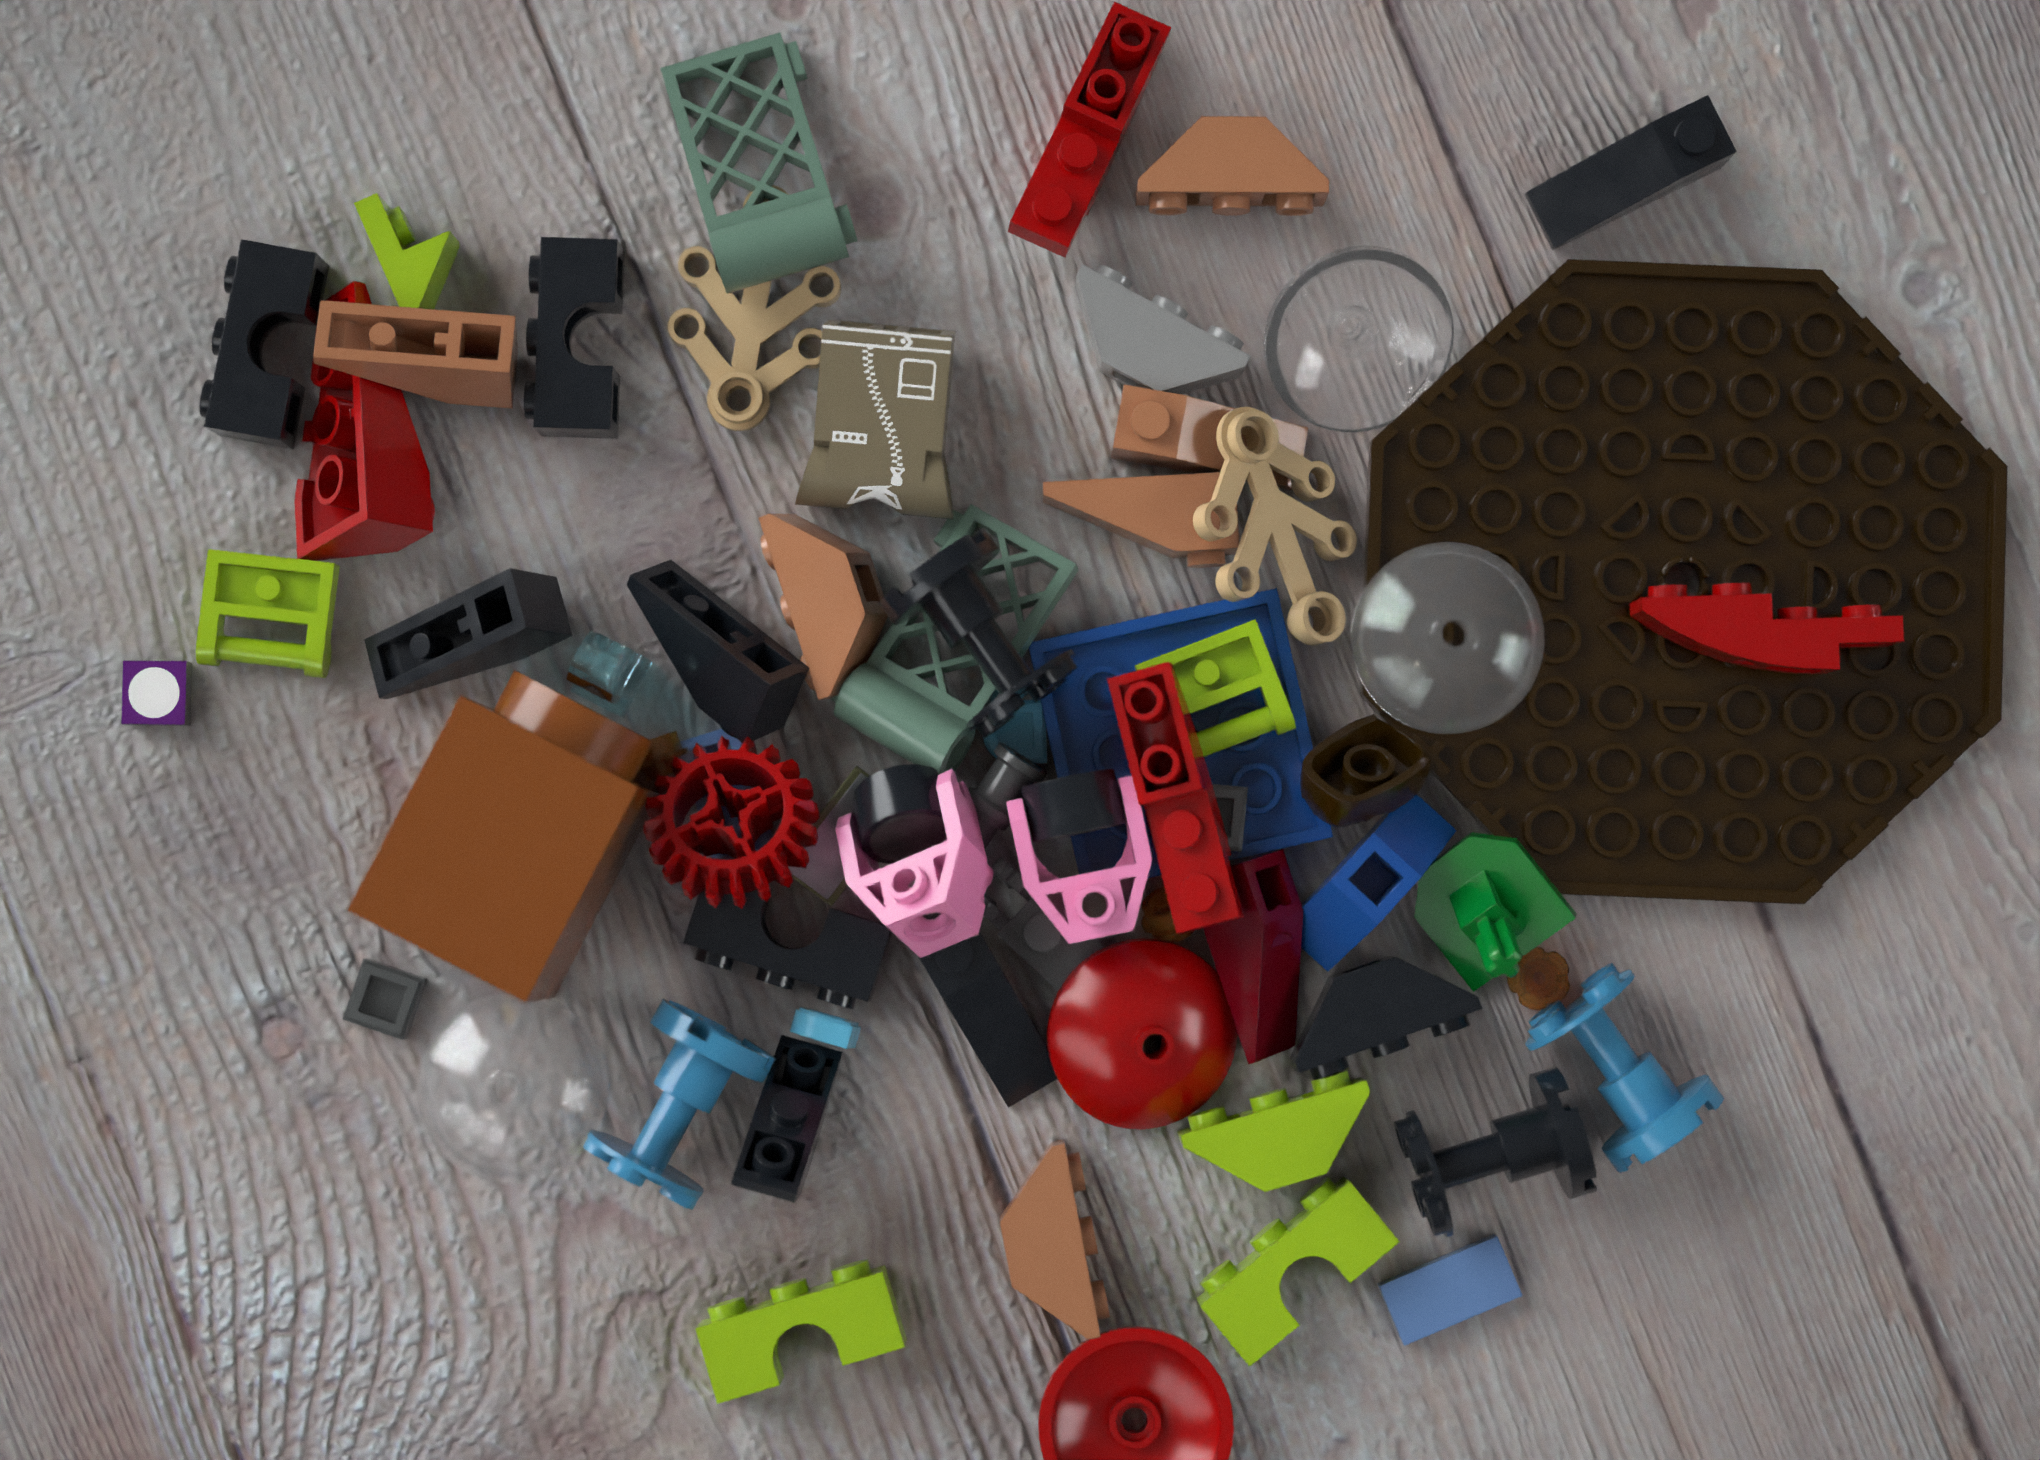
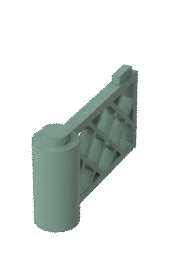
(770, 236)
(912, 714)

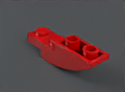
(1090, 130)
(1741, 628)
(1176, 796)

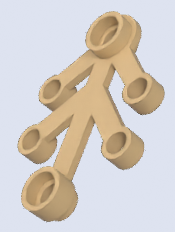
(750, 326)
(1274, 520)

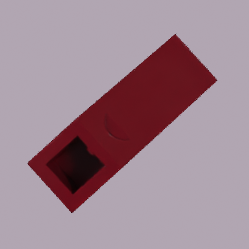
(1261, 956)

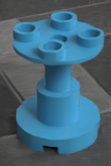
(690, 1081)
(1635, 1087)

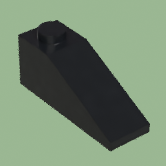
(1632, 172)
(470, 633)
(721, 656)
(991, 1017)

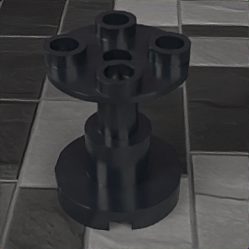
(966, 614)
(1520, 1146)

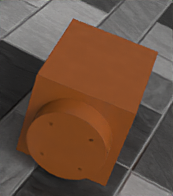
(511, 838)

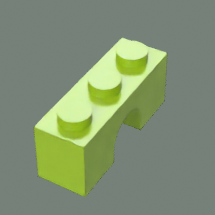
(1247, 1298)
(853, 1309)

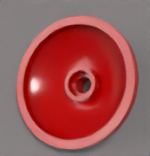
(1109, 1012)
(1143, 1370)

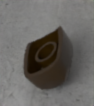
(1362, 772)

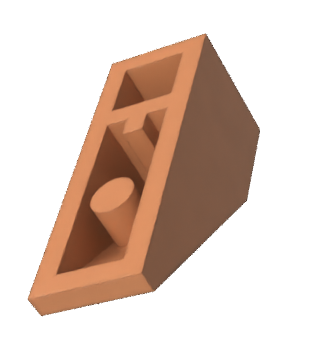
(422, 351)
(1181, 432)
(1148, 512)

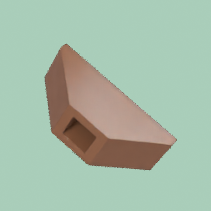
(1232, 167)
(826, 597)
(1050, 1243)

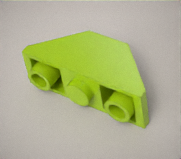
(1280, 1136)

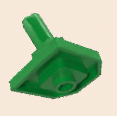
(1488, 906)

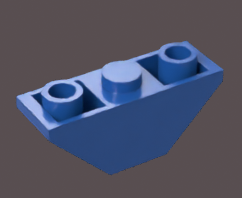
(1372, 880)

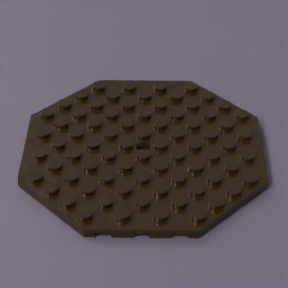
(1763, 445)

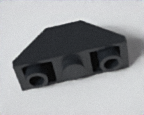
(1376, 1010)
(787, 1120)

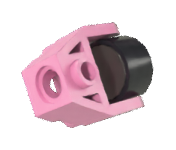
(1072, 808)
(927, 834)

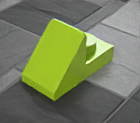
(412, 272)

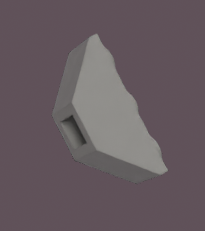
(1151, 341)

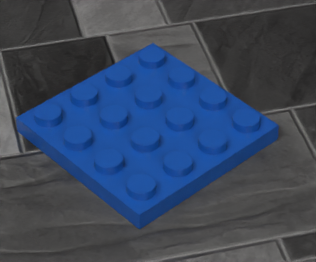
(1088, 737)

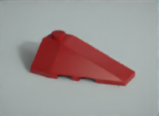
(366, 467)

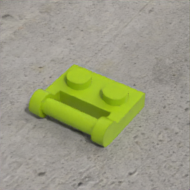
(272, 592)
(1224, 669)

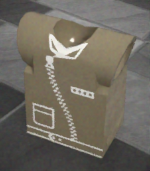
(881, 419)

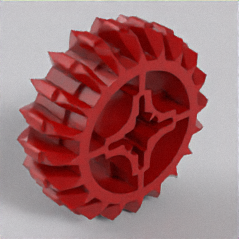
(775, 796)

